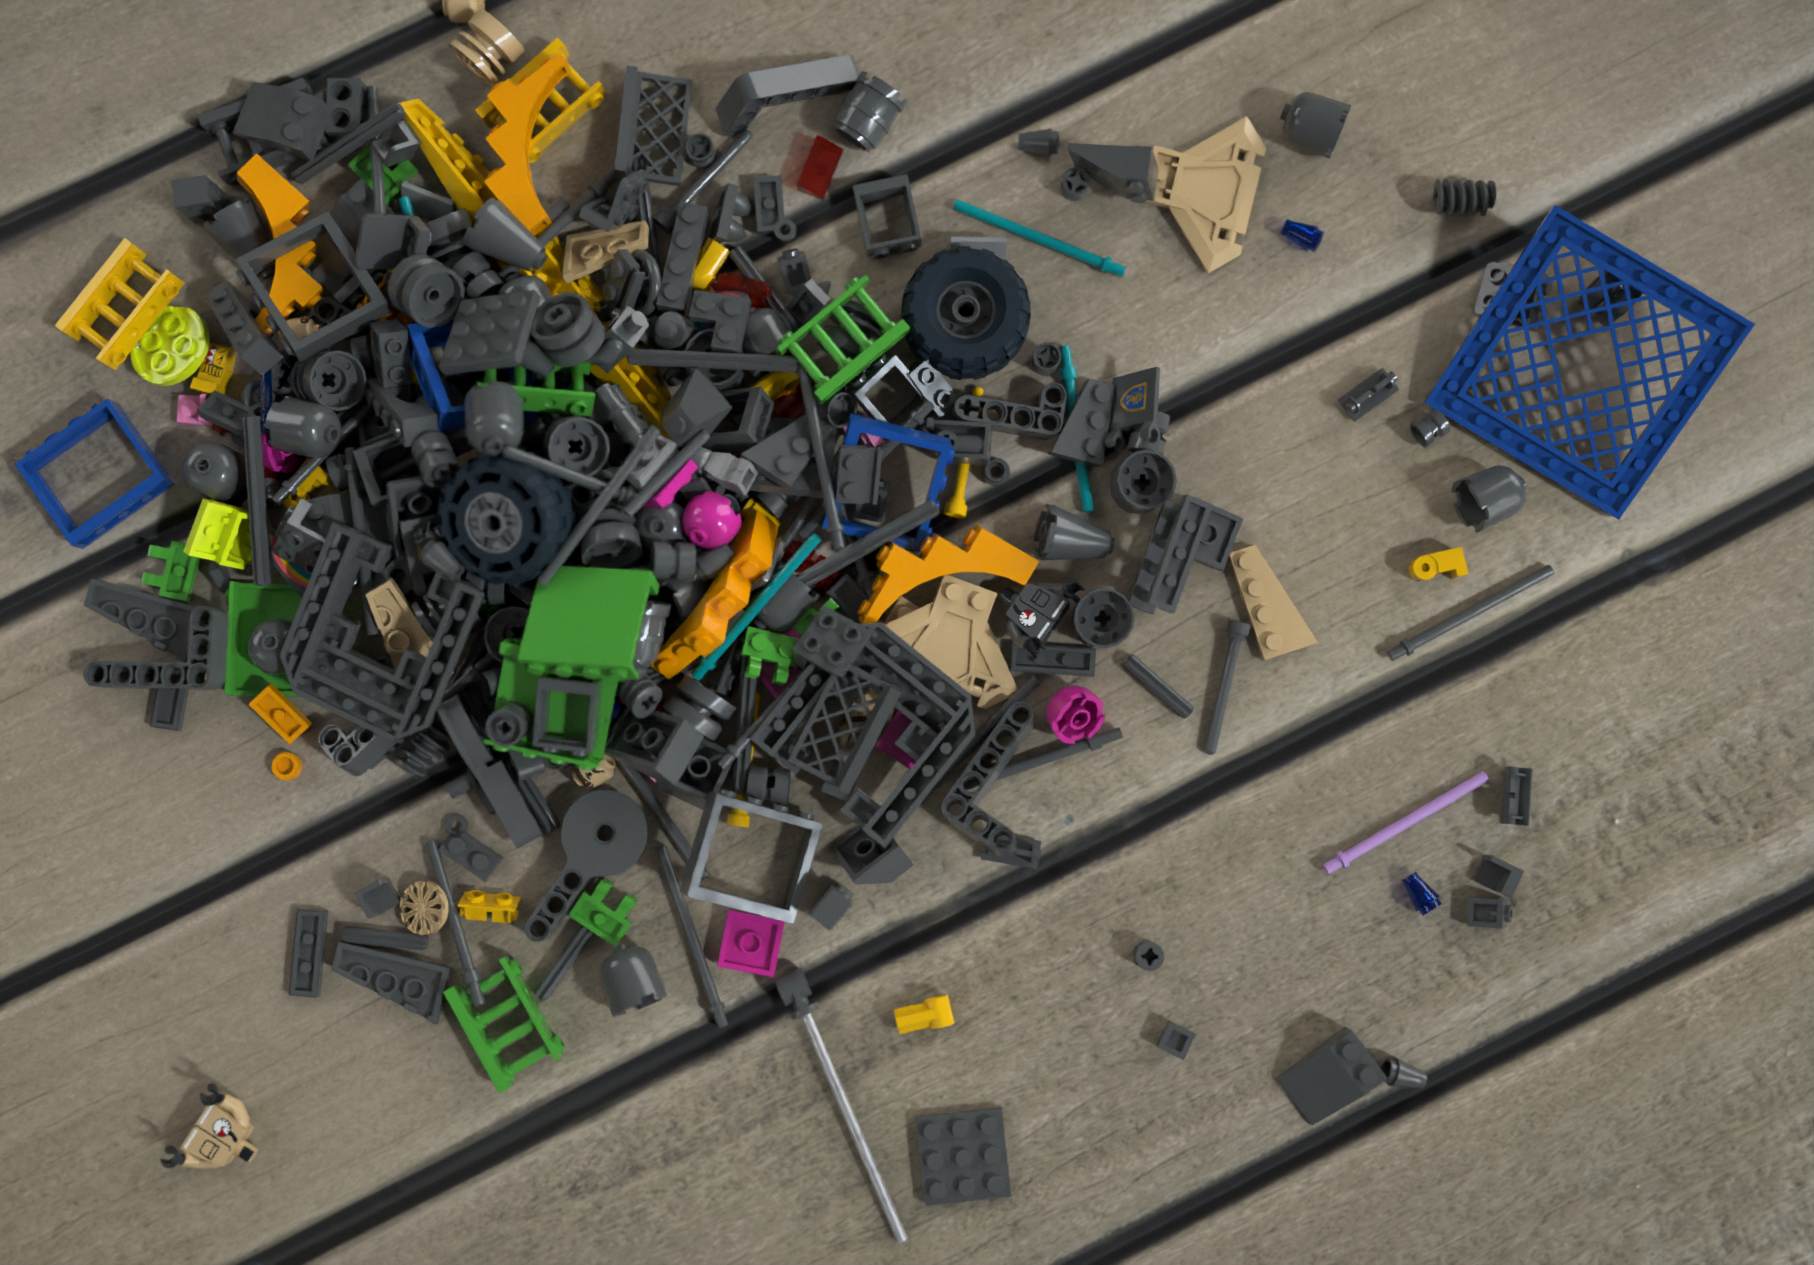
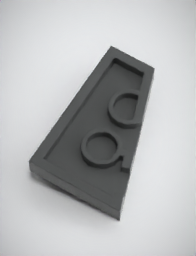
(1087, 425)
(786, 452)

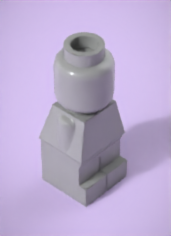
(726, 470)

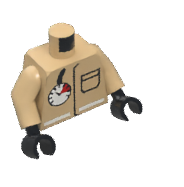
(217, 1135)

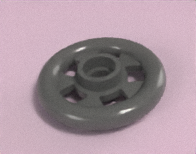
(651, 284)

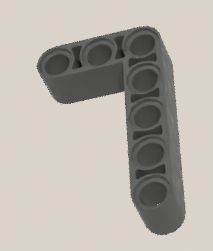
(781, 86)
(167, 673)
(986, 779)

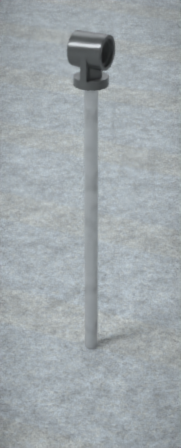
(795, 991)

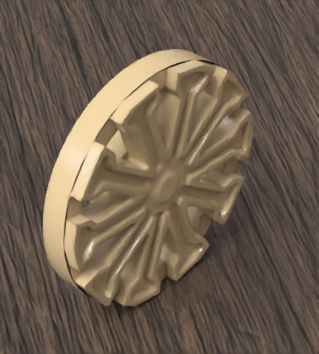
(424, 907)

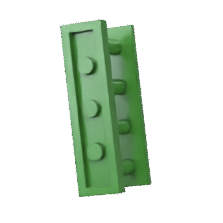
(869, 349)
(548, 398)
(489, 1048)

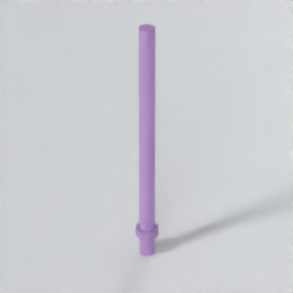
(1343, 858)

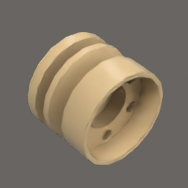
(486, 47)

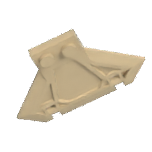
(1211, 190)
(959, 640)

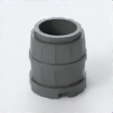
(868, 112)
(651, 631)

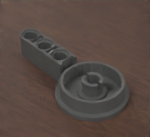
(494, 777)
(588, 854)

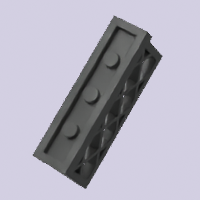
(629, 121)
(866, 738)

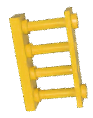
(591, 98)
(102, 289)

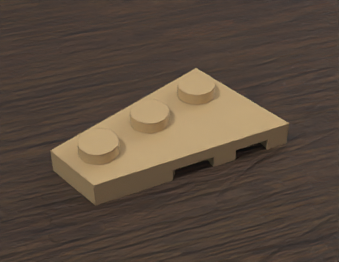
(597, 248)

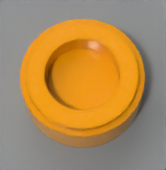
(286, 766)

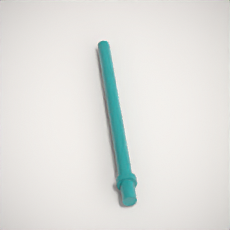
(1104, 264)
(755, 607)

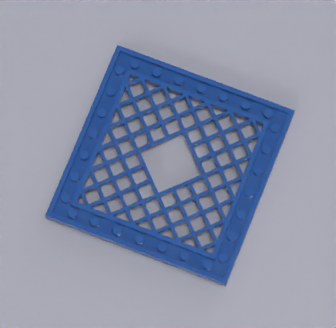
(1562, 229)

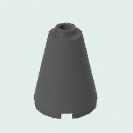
(239, 231)
(504, 237)
(1070, 537)

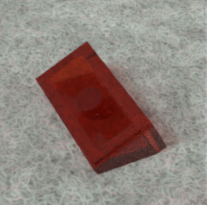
(819, 168)

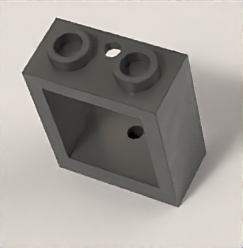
(880, 190)
(871, 376)
(754, 423)
(365, 461)
(574, 684)

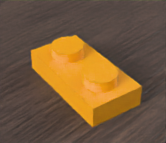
(280, 713)

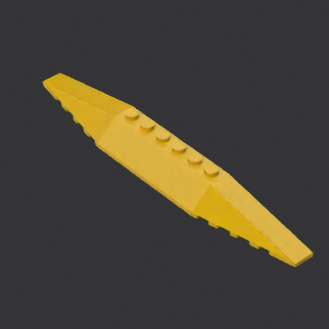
(464, 181)

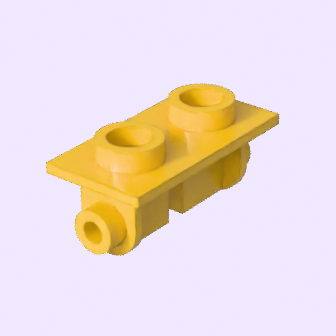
(477, 903)

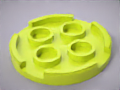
(171, 347)

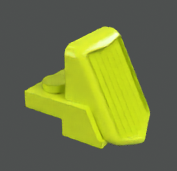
(221, 534)

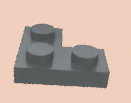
(728, 315)

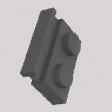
(623, 281)
(858, 474)

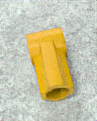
(708, 264)
(778, 383)
(930, 1014)

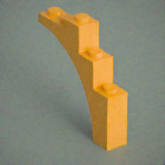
(512, 140)
(282, 208)
(940, 557)
(726, 596)

